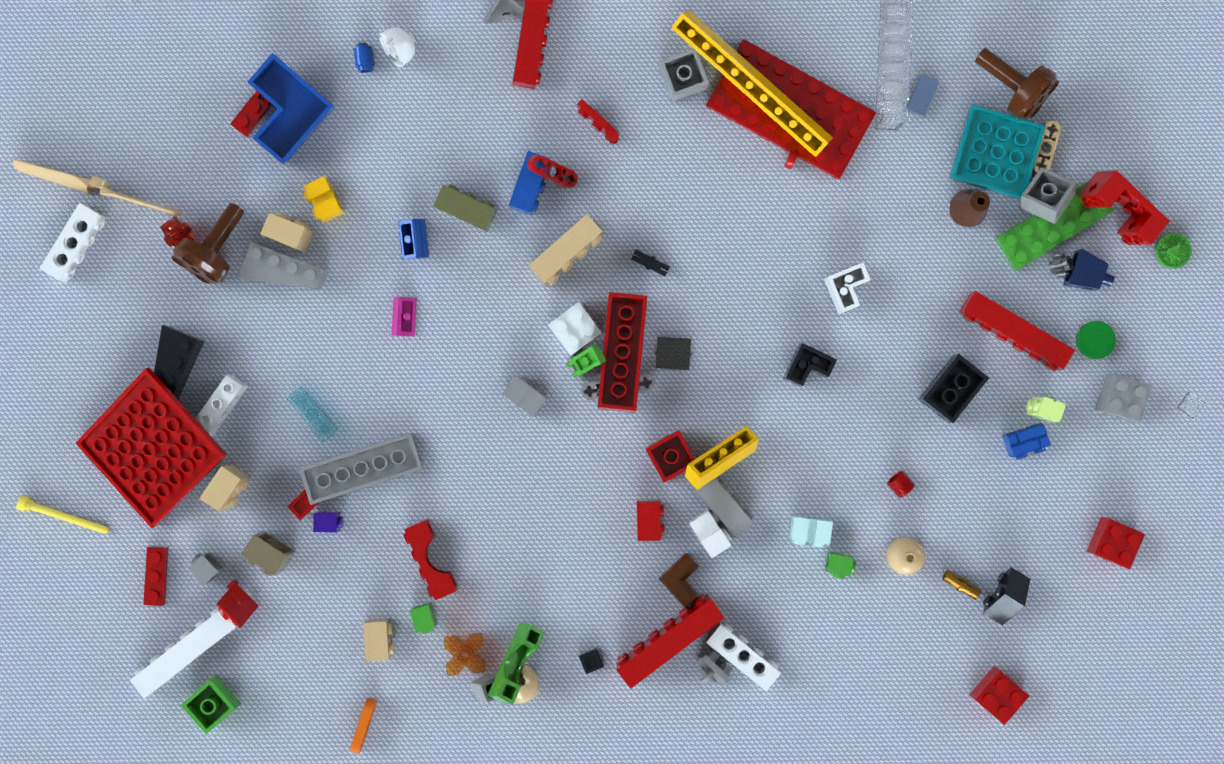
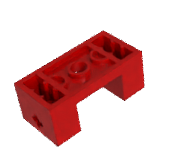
(1145, 219)

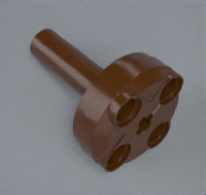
(1030, 90)
(203, 258)

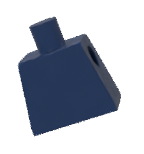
(1088, 272)

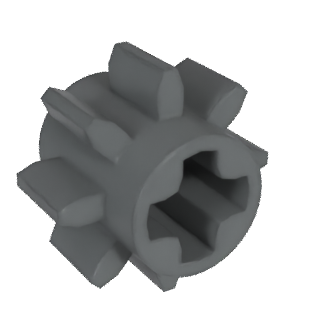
(1061, 265)

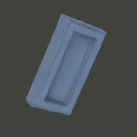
(922, 95)

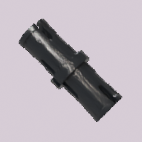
(650, 262)

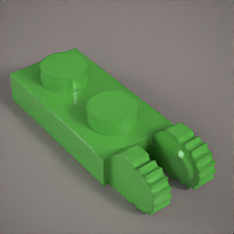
(587, 360)

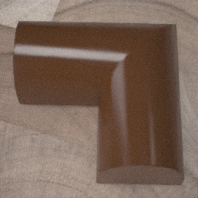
(675, 579)

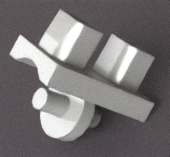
(711, 670)

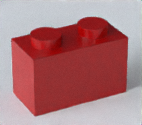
(648, 520)

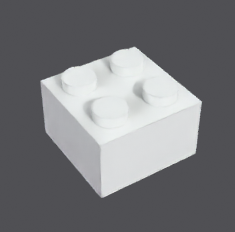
(575, 329)

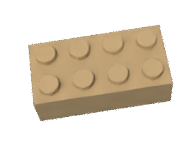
(566, 250)

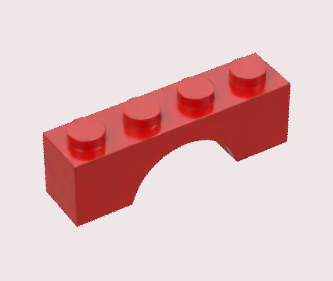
(439, 582)

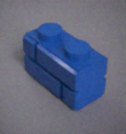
(413, 239)
(1026, 440)

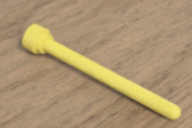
(27, 504)

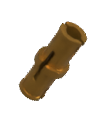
(961, 584)

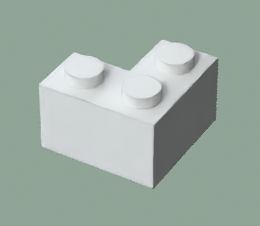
(842, 284)
(711, 536)

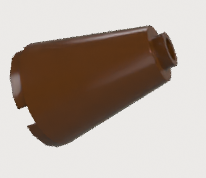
(969, 207)

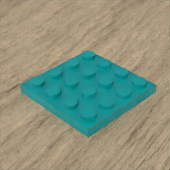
(997, 151)

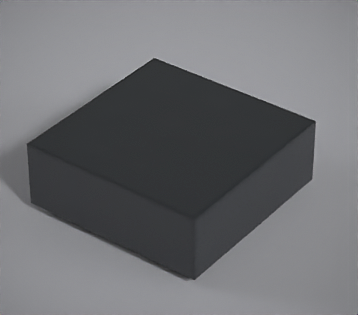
(591, 661)

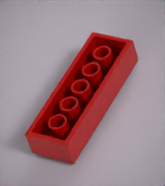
(622, 352)
(669, 640)

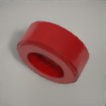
(791, 159)

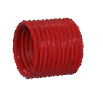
(901, 484)

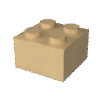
(282, 230)
(225, 488)

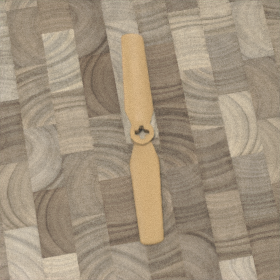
(84, 185)

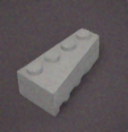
(274, 267)

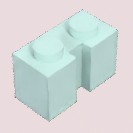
(810, 530)

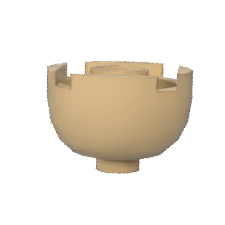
(905, 555)
(529, 685)

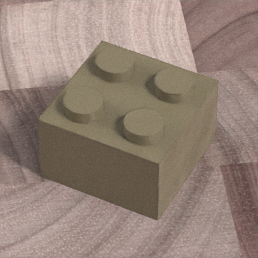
(267, 553)

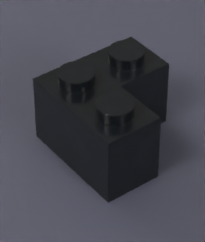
(807, 360)
(1008, 597)

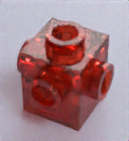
(175, 230)

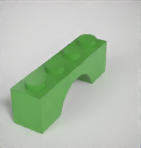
(507, 683)

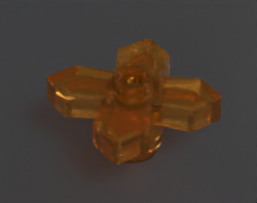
(458, 661)

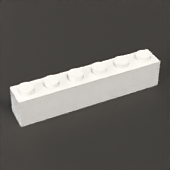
(181, 654)

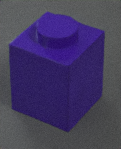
(327, 522)

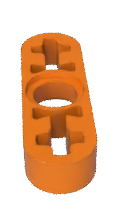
(363, 725)

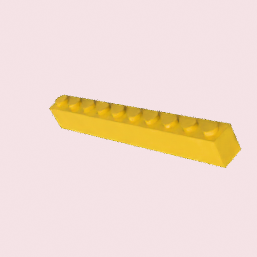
(751, 82)

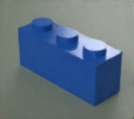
(528, 188)

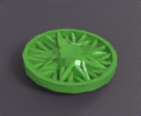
(1173, 250)

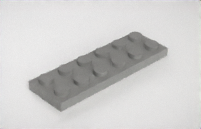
(360, 468)

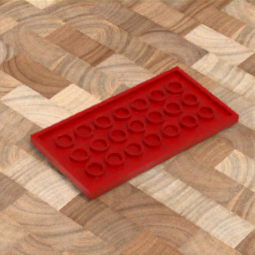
(833, 111)

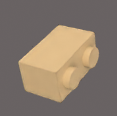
(378, 639)

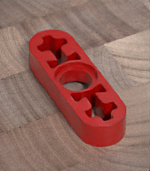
(560, 170)

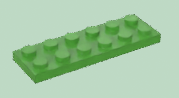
(1038, 236)

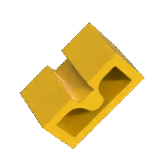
(323, 198)

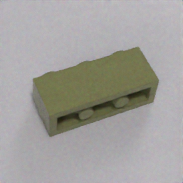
(465, 207)

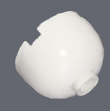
(398, 44)

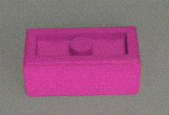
(404, 316)

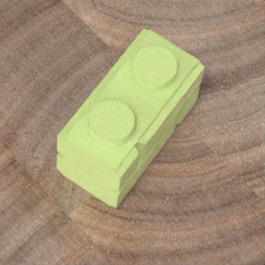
(1045, 409)

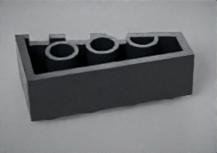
(176, 358)

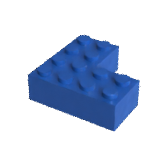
(297, 104)

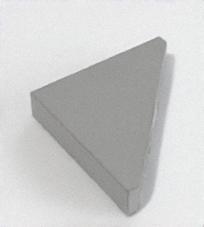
(504, 10)

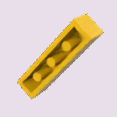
(721, 457)

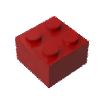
(670, 455)
(1115, 542)
(999, 695)

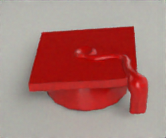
(236, 605)

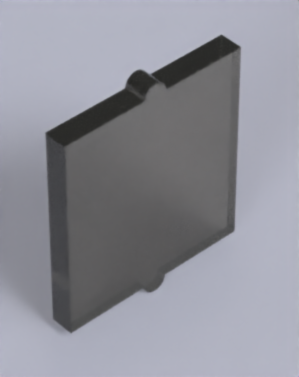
(673, 353)

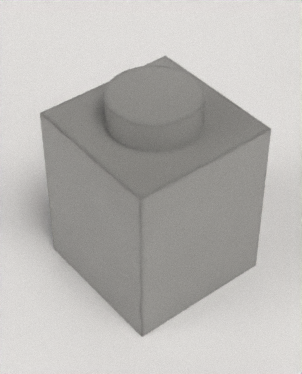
(482, 687)

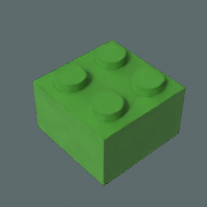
(211, 704)

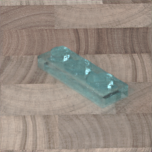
(312, 414)

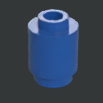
(364, 58)

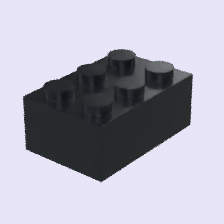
(953, 388)

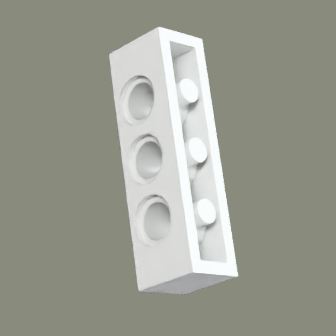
(63, 246)
(221, 403)
(763, 678)

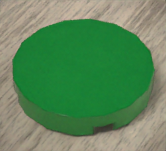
(1095, 340)

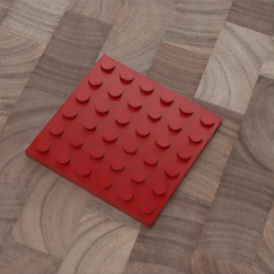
(151, 448)

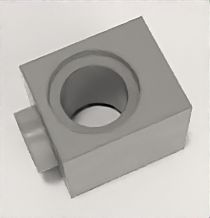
(205, 568)

